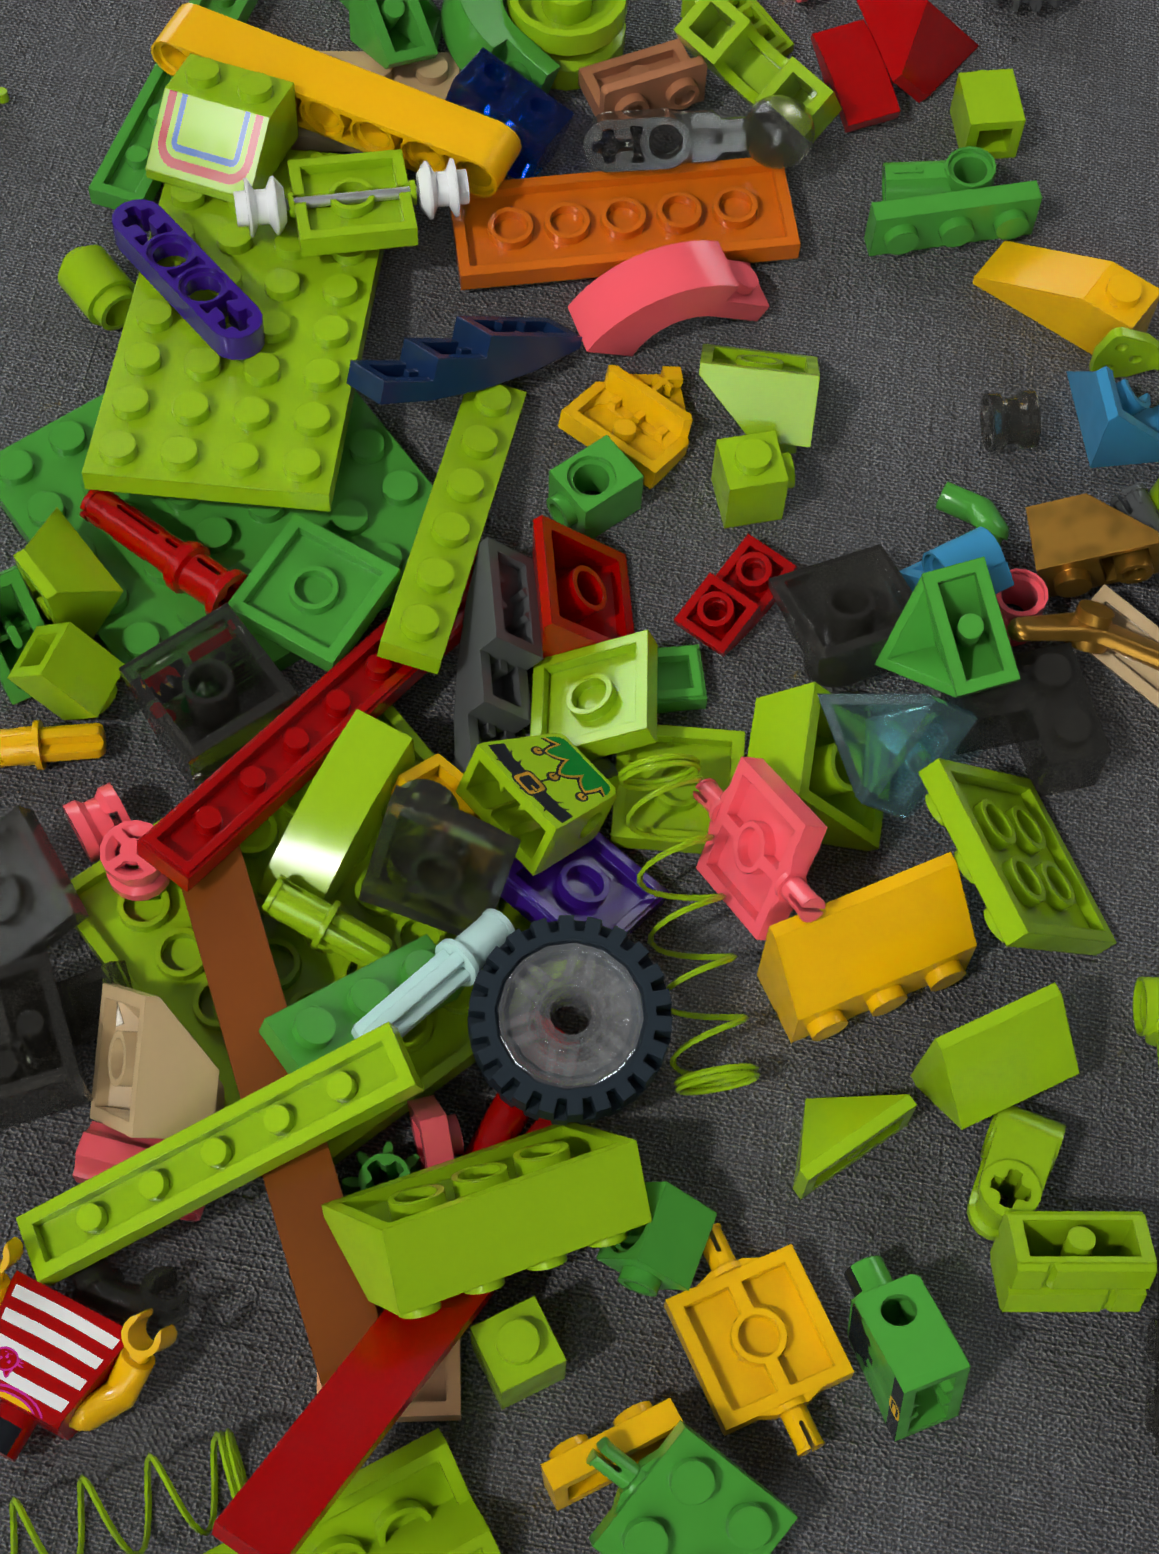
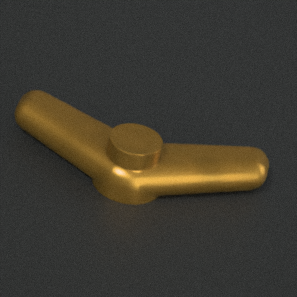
(1088, 630)

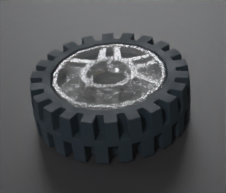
(561, 1073)

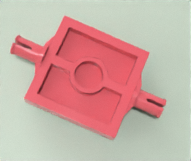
(760, 847)

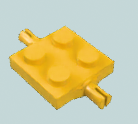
(759, 1340)

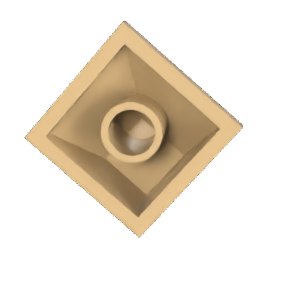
(150, 1069)

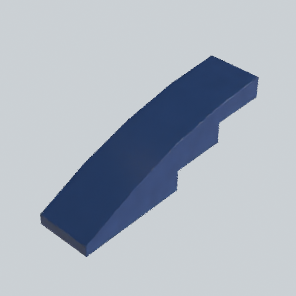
(475, 358)

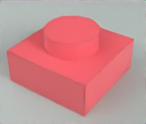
(434, 1132)

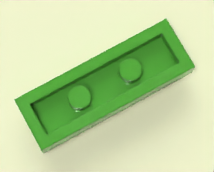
(952, 218)
(327, 1016)

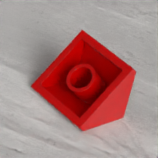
(578, 588)

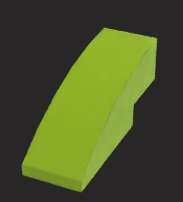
(341, 808)

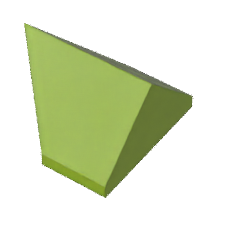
(66, 577)

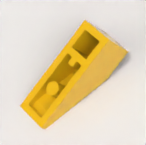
(1069, 292)

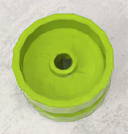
(572, 32)

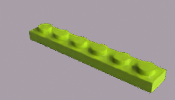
(451, 529)
(219, 1154)

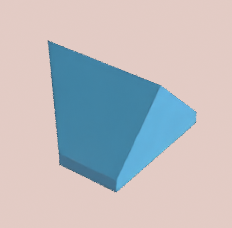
(1113, 421)

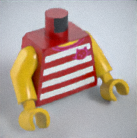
(64, 1360)

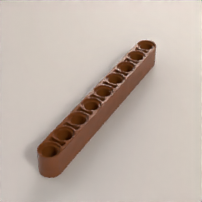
(244, 994)

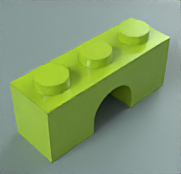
(750, 63)

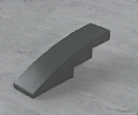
(496, 650)

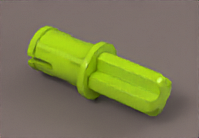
(325, 923)

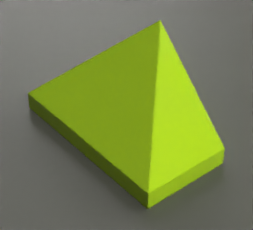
(843, 1131)

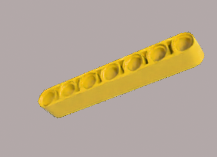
(349, 100)

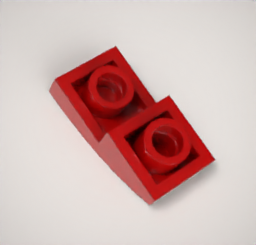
(856, 75)
(735, 598)

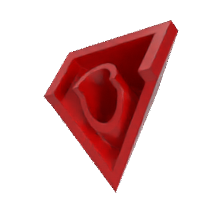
(916, 43)

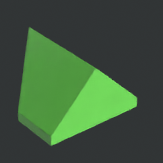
(395, 30)
(952, 633)

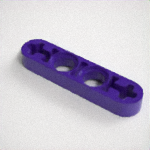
(195, 274)

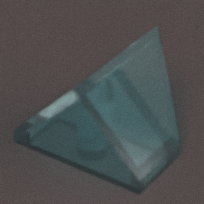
(892, 739)

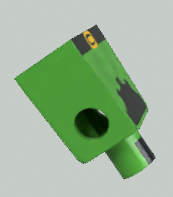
(904, 1349)

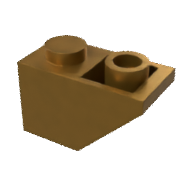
(1089, 544)

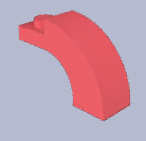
(661, 289)

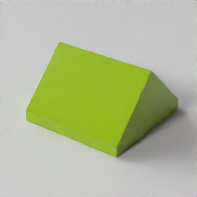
(999, 1058)

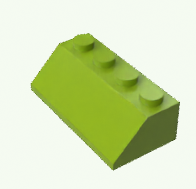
(489, 1216)

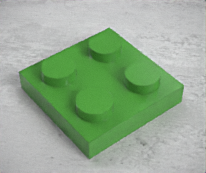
(314, 592)

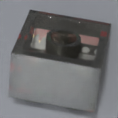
(207, 692)

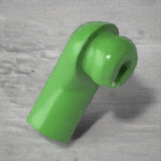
(973, 510)

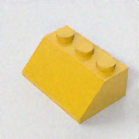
(869, 950)

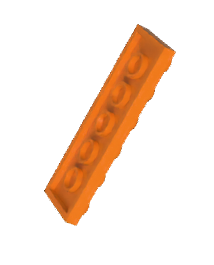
(599, 219)

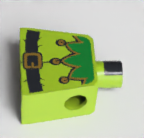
(540, 794)

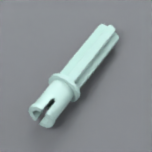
(453, 966)

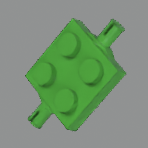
(686, 1502)

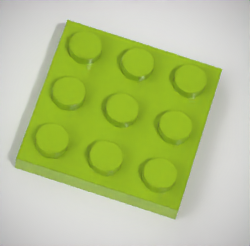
(1015, 859)

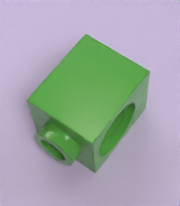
(600, 469)
(665, 1250)

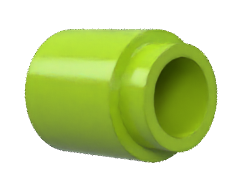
(97, 286)

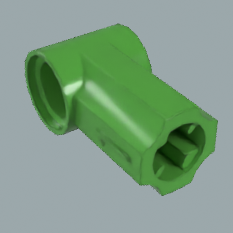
(963, 170)

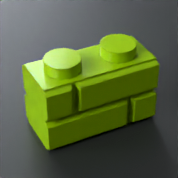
(1072, 1261)

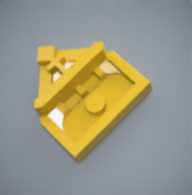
(639, 414)

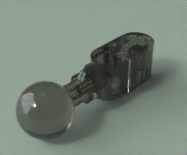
(773, 132)

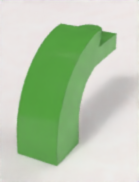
(485, 23)

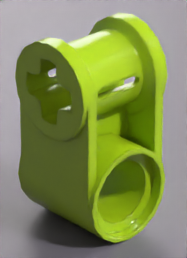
(1014, 1163)

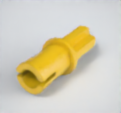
(43, 744)

